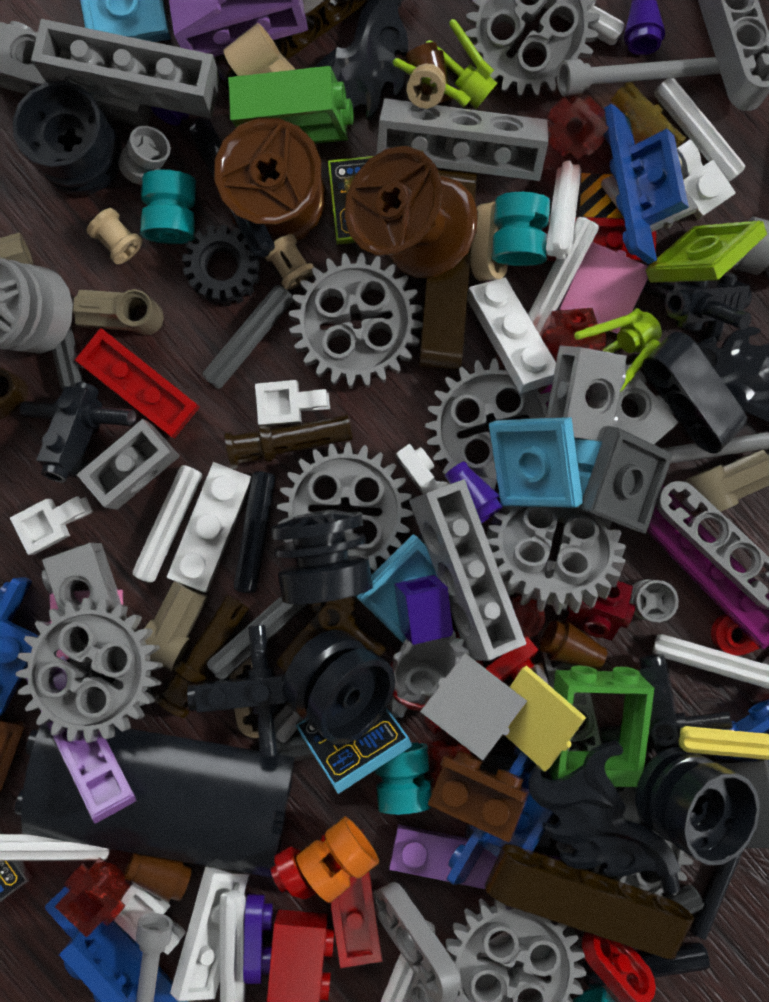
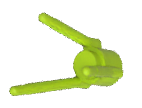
(472, 82)
(637, 334)

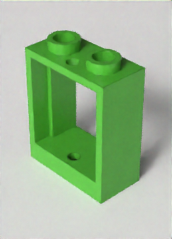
(300, 96)
(628, 767)

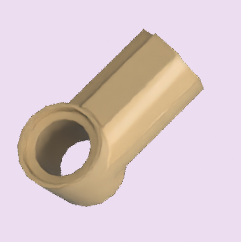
(255, 53)

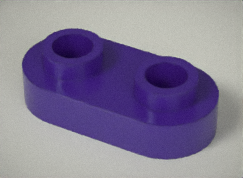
(257, 921)

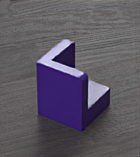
(423, 609)

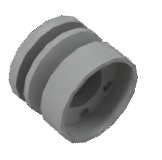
(32, 307)

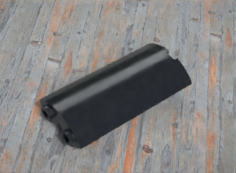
(190, 806)

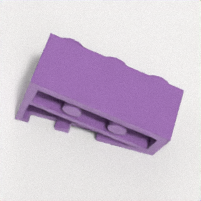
(215, 24)

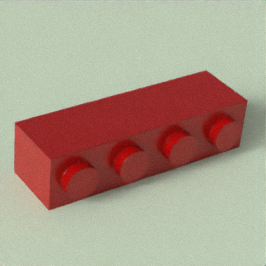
(298, 957)

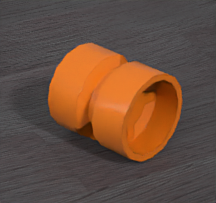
(349, 850)

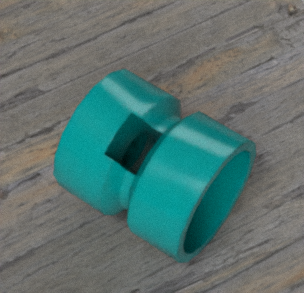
(168, 202)
(521, 223)
(403, 782)

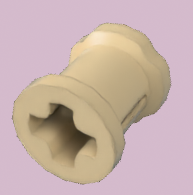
(114, 236)
(286, 249)

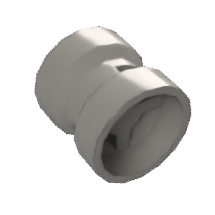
(145, 151)
(660, 603)

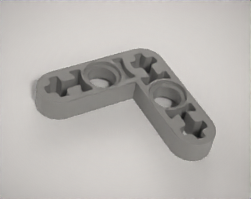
(434, 969)

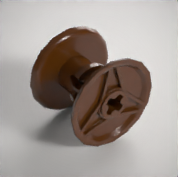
(272, 177)
(410, 212)

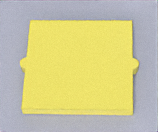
(544, 721)

